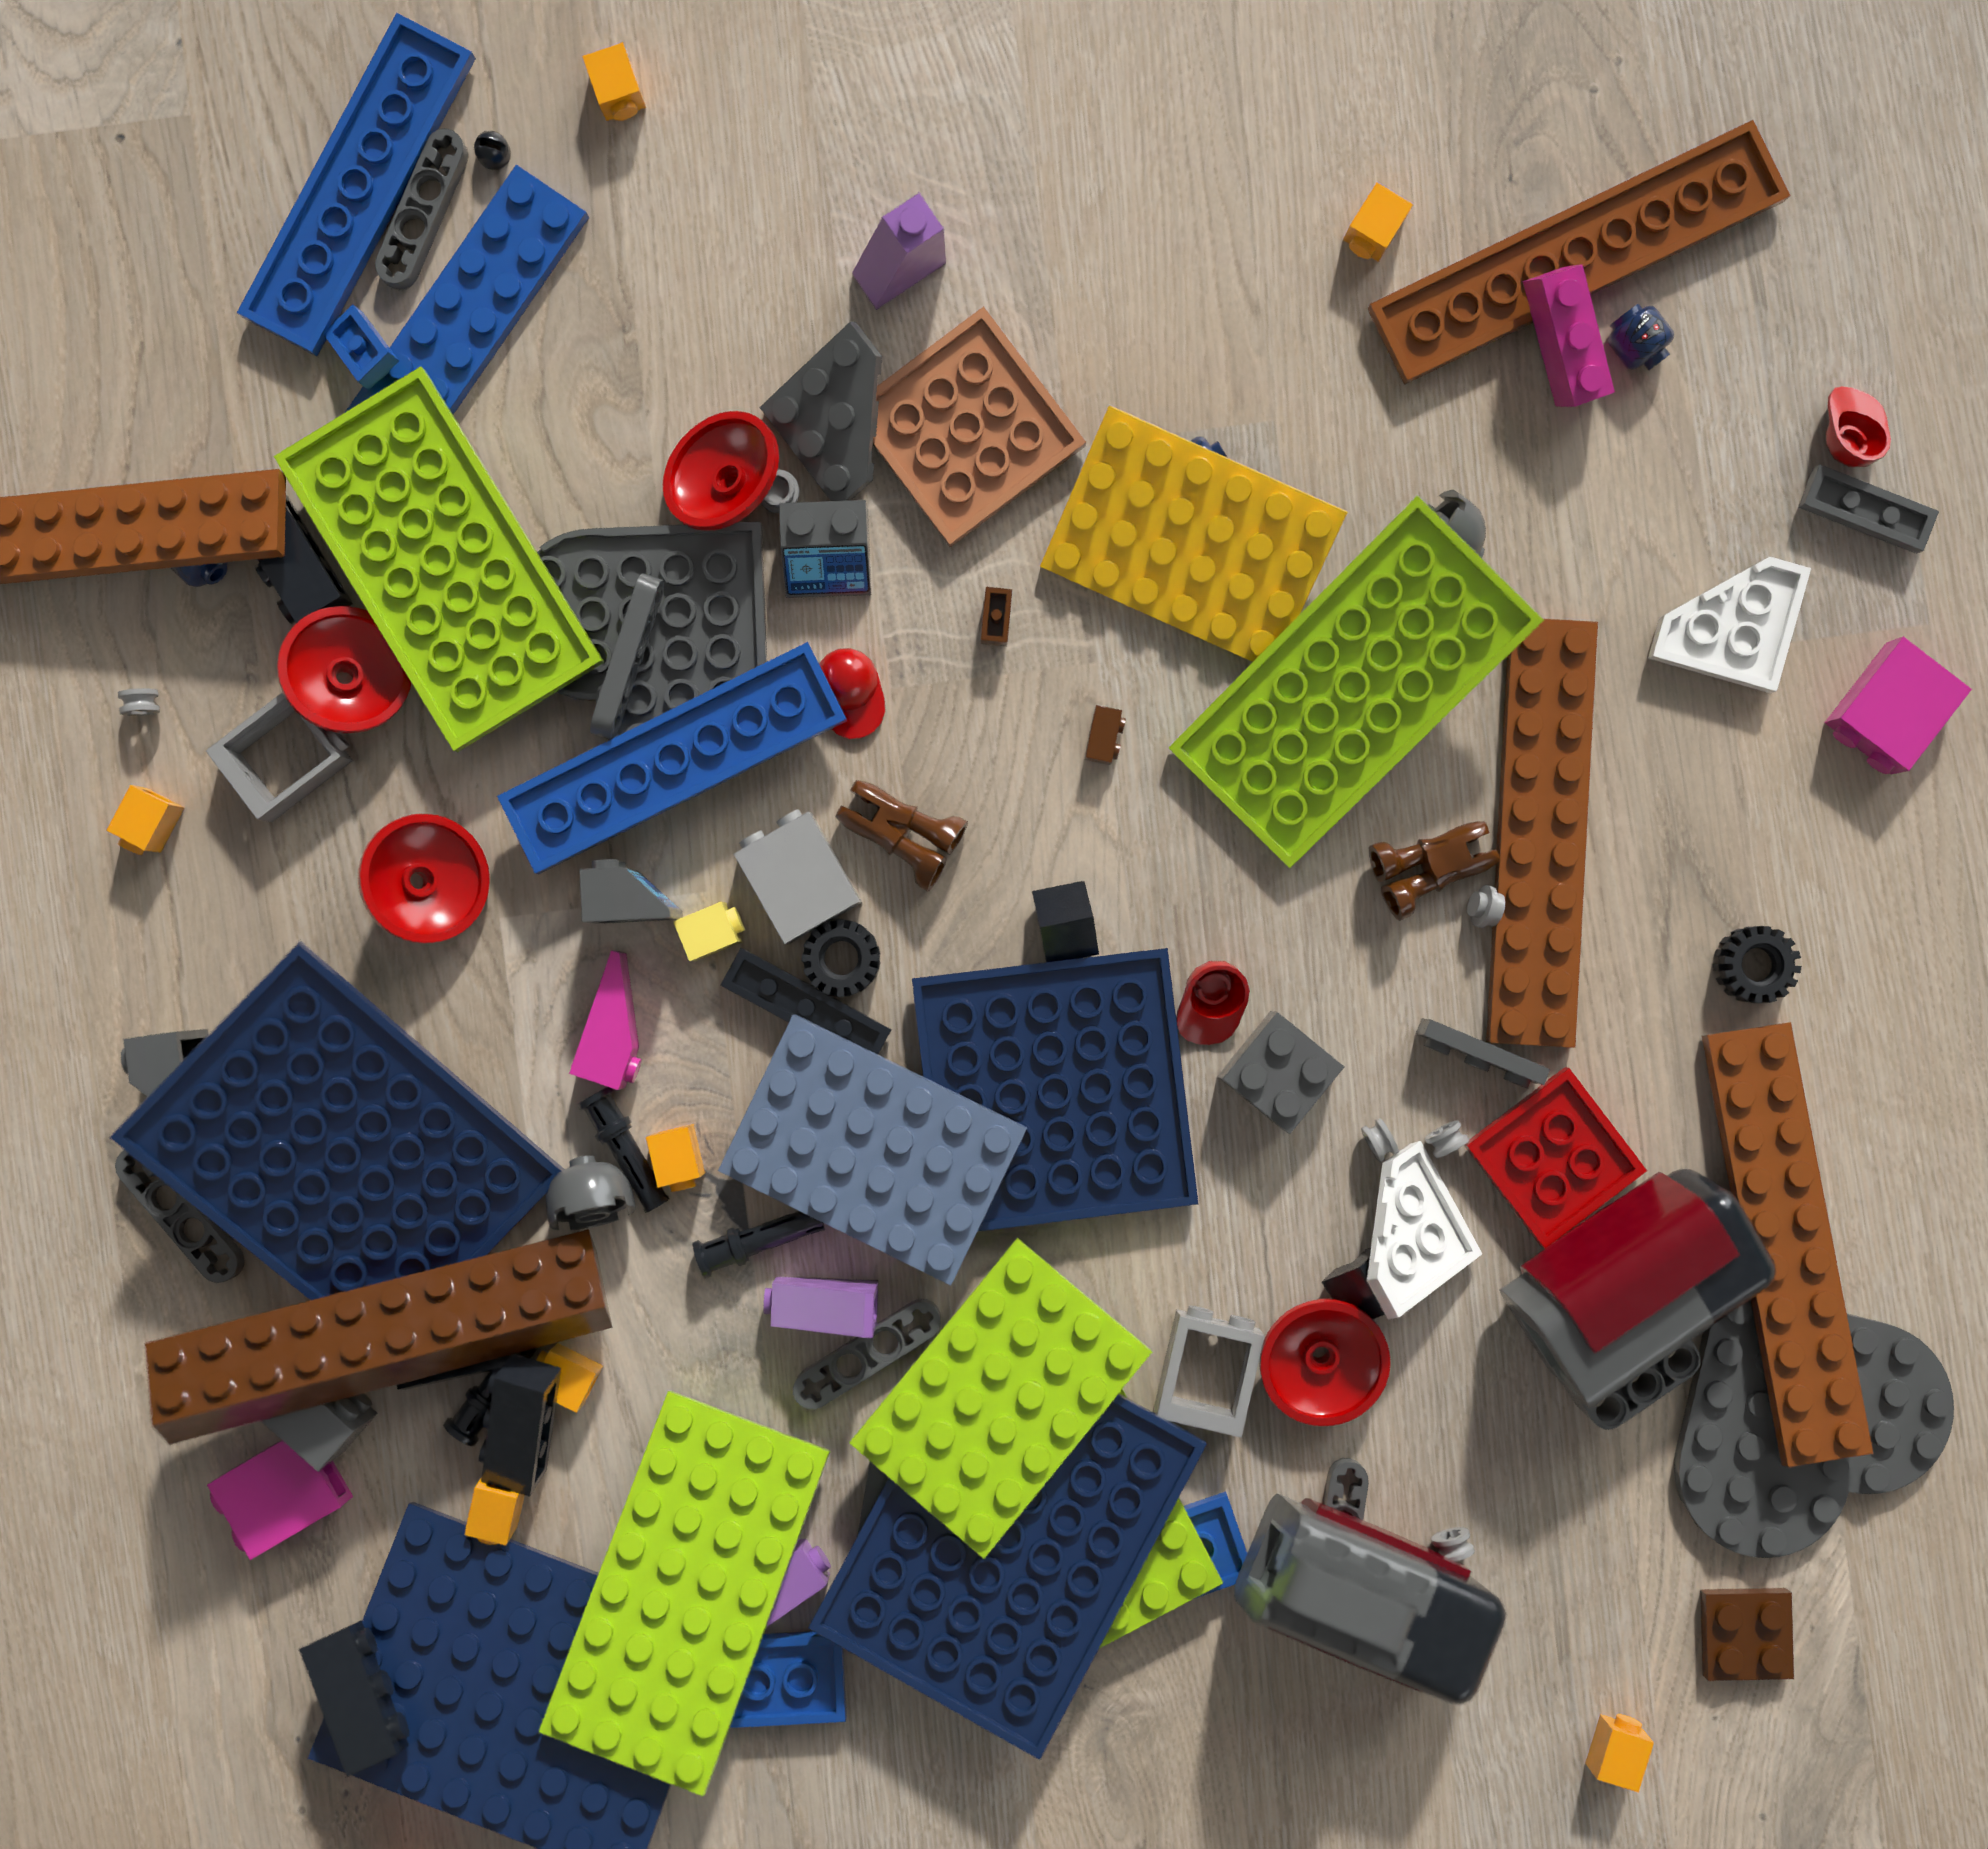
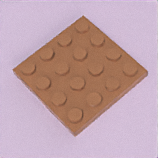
(970, 427)

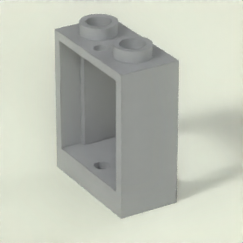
(229, 760)
(1198, 1413)

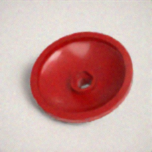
(720, 470)
(334, 643)
(451, 870)
(1327, 1387)

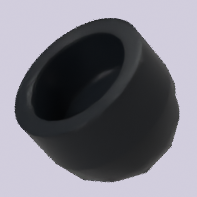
(490, 157)

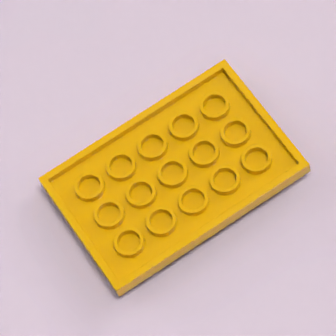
(1191, 536)

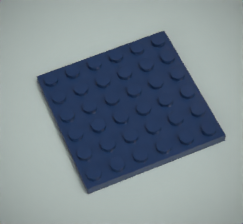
(1082, 1062)

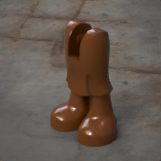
(893, 825)
(1442, 861)

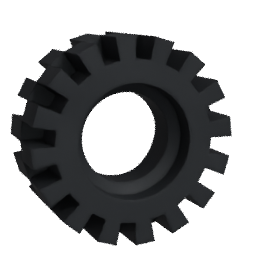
(1781, 957)
(814, 958)

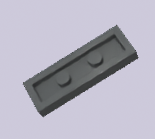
(1868, 509)
(1481, 1054)

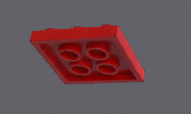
(1555, 1157)

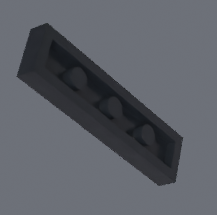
(788, 995)

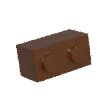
(996, 616)
(1103, 735)

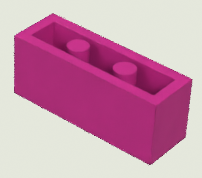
(1569, 336)

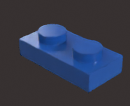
(361, 347)

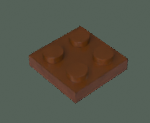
(1747, 1634)

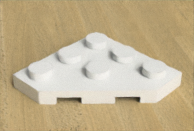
(1737, 627)
(1416, 1233)

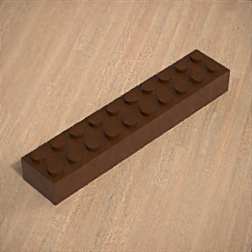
(375, 1337)

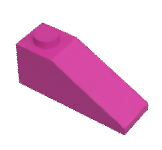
(610, 1034)

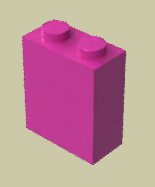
(1897, 707)
(275, 1497)

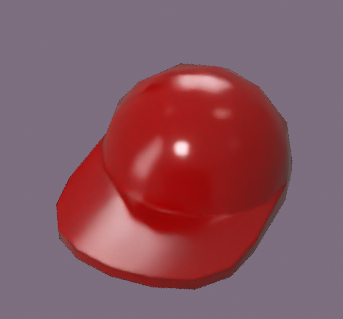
(1856, 428)
(856, 690)
(1212, 1003)

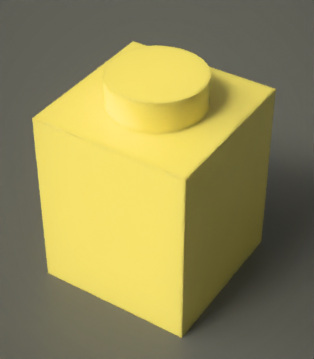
(709, 930)

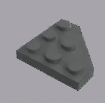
(832, 413)

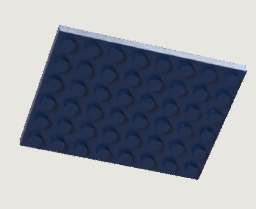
(334, 1139)
(1020, 1627)
(473, 1664)

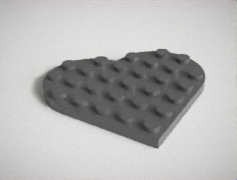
(708, 613)
(1730, 1453)

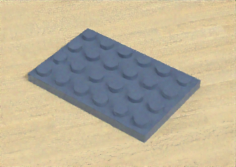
(872, 1149)

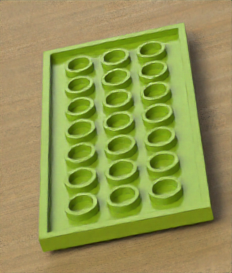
(438, 559)
(1355, 682)
(685, 1593)

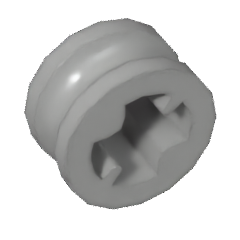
(138, 702)
(1446, 1139)
(1380, 1140)
(1453, 1543)

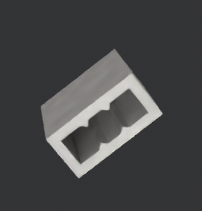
(796, 876)

